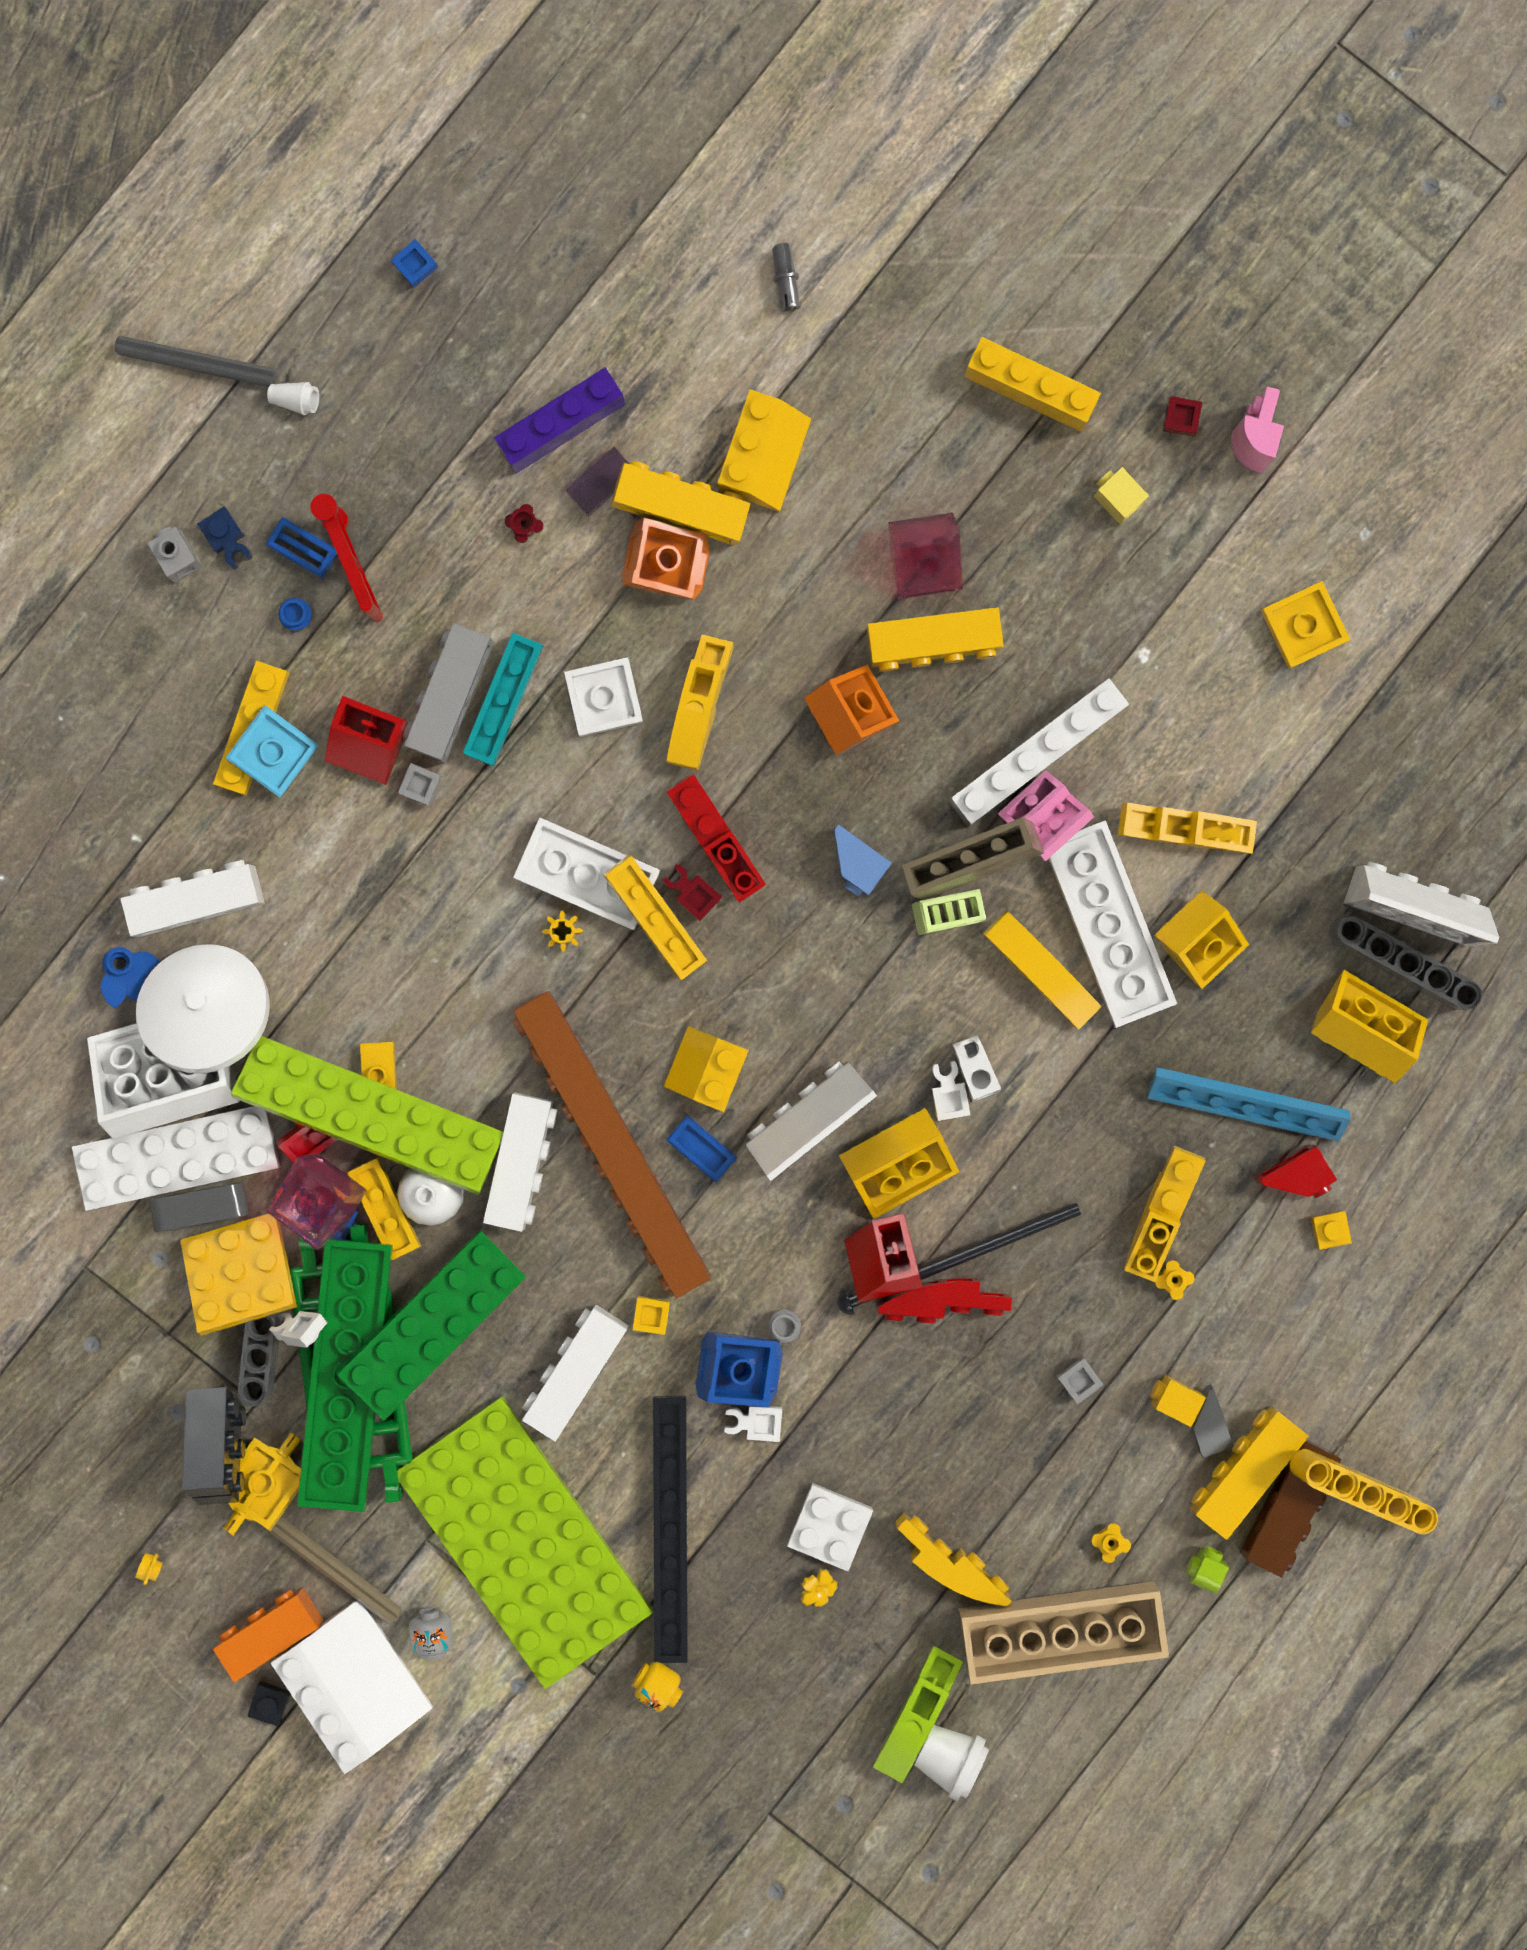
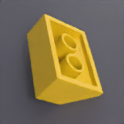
(764, 450)
(1370, 1027)
(899, 1163)

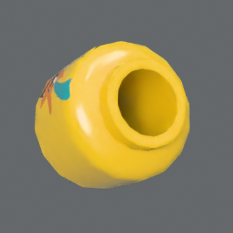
(657, 1686)

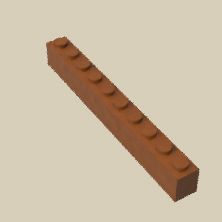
(612, 1145)

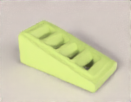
(922, 917)

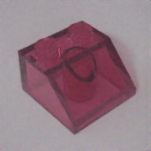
(926, 555)
(315, 1199)

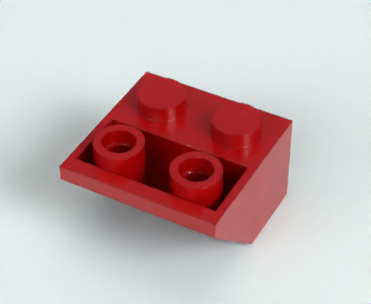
(364, 740)
(883, 1259)

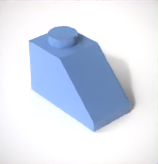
(858, 863)

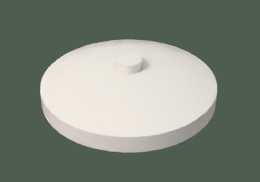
(202, 1008)

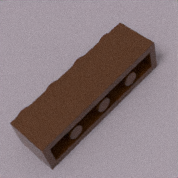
(1284, 1519)

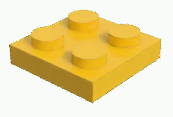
(1305, 625)

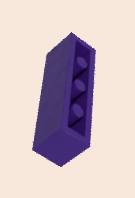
(560, 420)

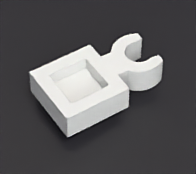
(950, 1098)
(300, 1330)
(760, 1423)

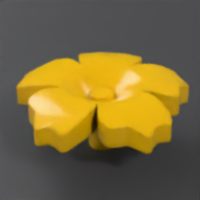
(818, 1589)

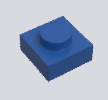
(414, 263)

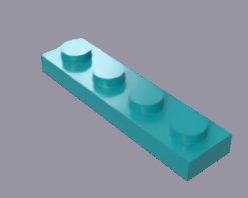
(503, 699)

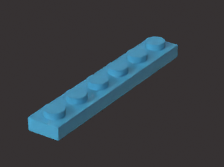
(1248, 1104)

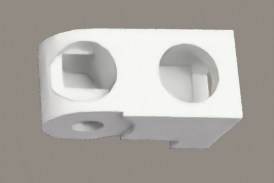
(976, 1068)

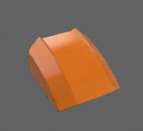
(665, 559)

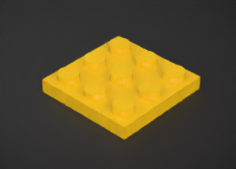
(238, 1274)

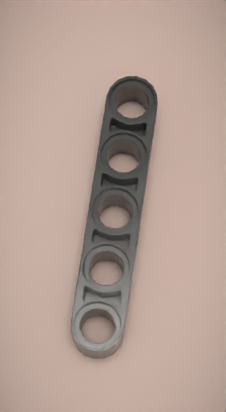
(1421, 964)

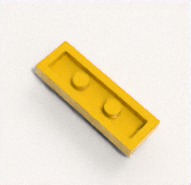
(384, 1209)

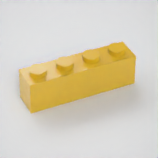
(1032, 384)
(679, 503)
(935, 638)
(1247, 1472)

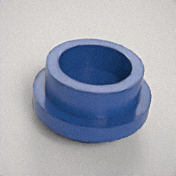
(295, 614)

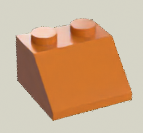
(851, 709)

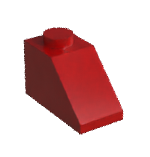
(1301, 1173)

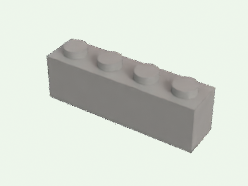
(448, 693)

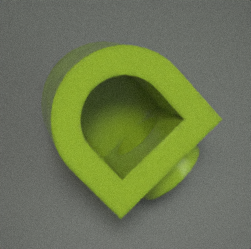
(1207, 1569)

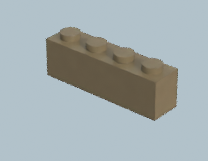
(973, 859)

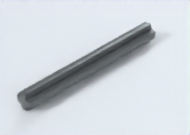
(195, 361)

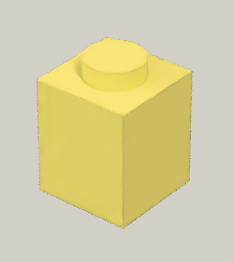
(1120, 494)

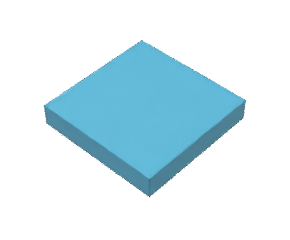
(271, 751)

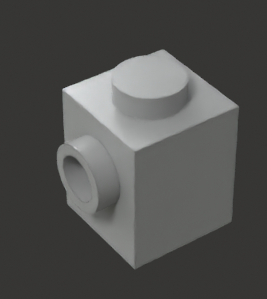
(174, 554)

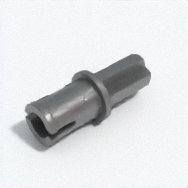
(785, 277)

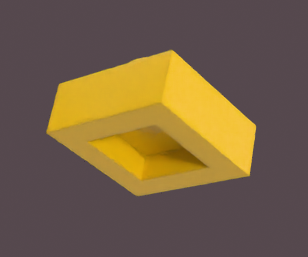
(1331, 1229)
(651, 1315)

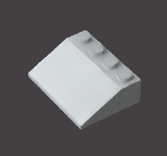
(1421, 906)
(142, 1092)
(810, 1119)
(352, 1685)

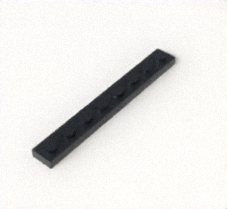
(670, 1529)

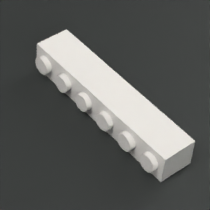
(1038, 752)

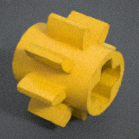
(556, 924)

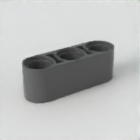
(199, 1207)
(251, 1370)

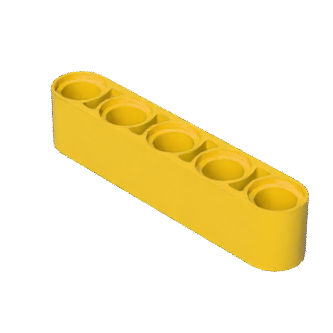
(1378, 1496)

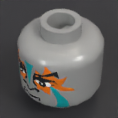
(430, 1633)

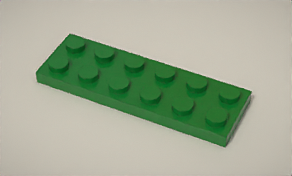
(431, 1325)

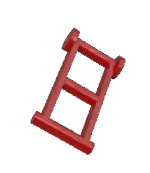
(335, 522)

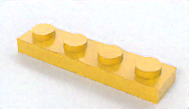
(263, 688)
(654, 917)

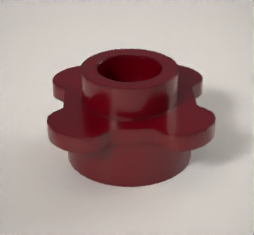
(526, 514)

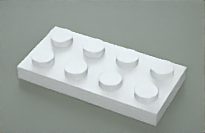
(574, 871)

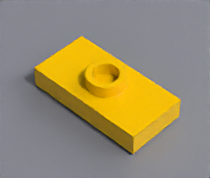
(379, 1062)

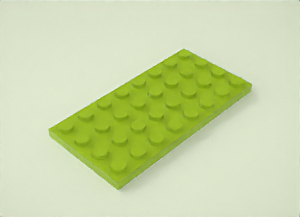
(524, 1542)

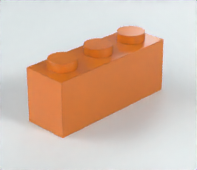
(267, 1633)

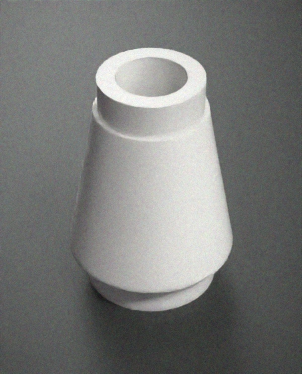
(294, 396)

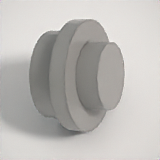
(784, 1326)

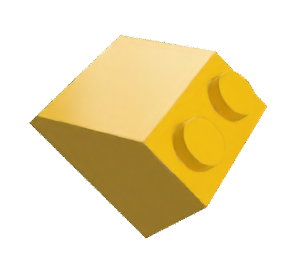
(1202, 939)
(706, 1068)

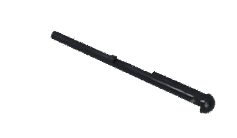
(847, 1303)

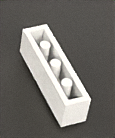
(192, 900)
(519, 1162)
(575, 1372)

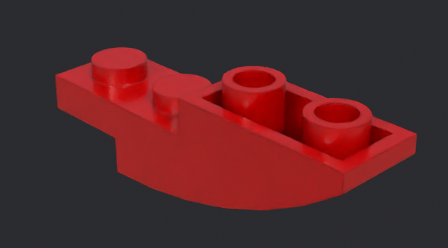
(715, 837)
(930, 1301)

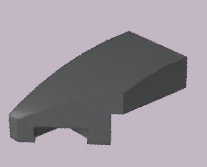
(1210, 1426)

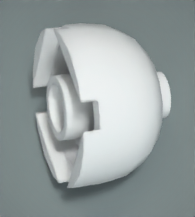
(428, 1198)

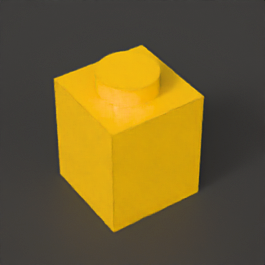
(1176, 1400)

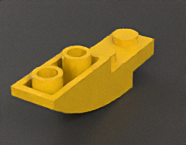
(698, 702)
(1163, 1213)
(960, 1573)

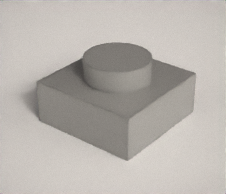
(420, 784)
(1080, 1380)

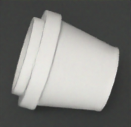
(952, 1760)

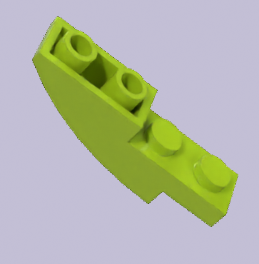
(918, 1714)

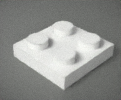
(603, 697)
(830, 1527)

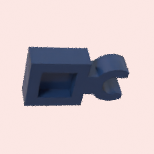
(223, 534)

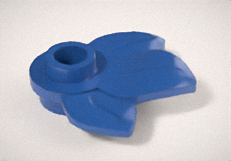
(129, 980)

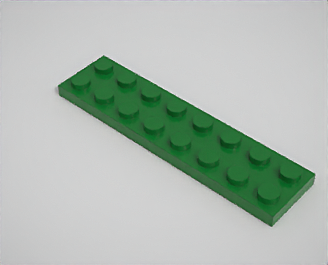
(338, 1420)

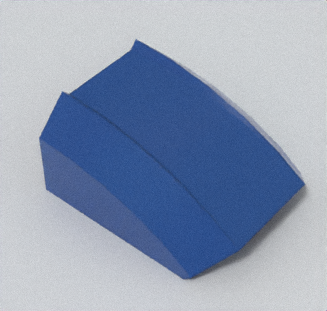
(738, 1369)

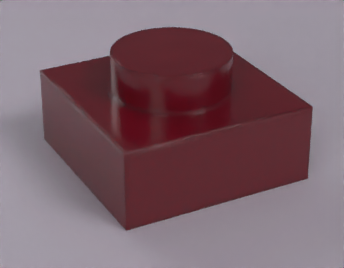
(1182, 416)

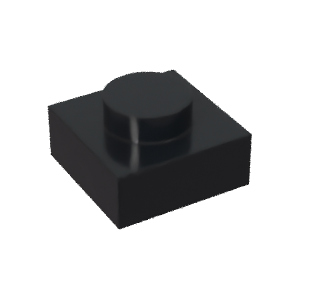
(269, 1703)

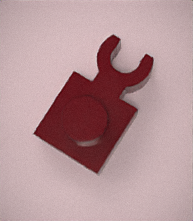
(696, 895)

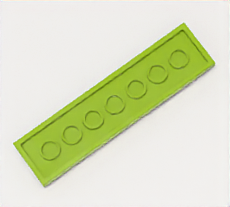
(368, 1114)

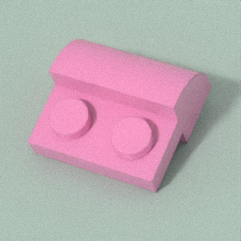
(1256, 437)
(1051, 809)

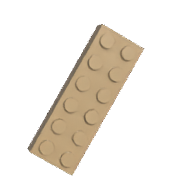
(1063, 1632)

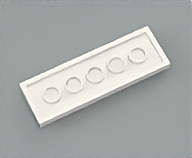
(1111, 926)
(175, 1157)

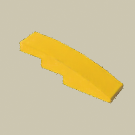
(1187, 828)
(1042, 969)

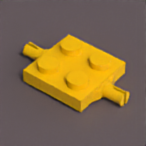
(269, 1484)

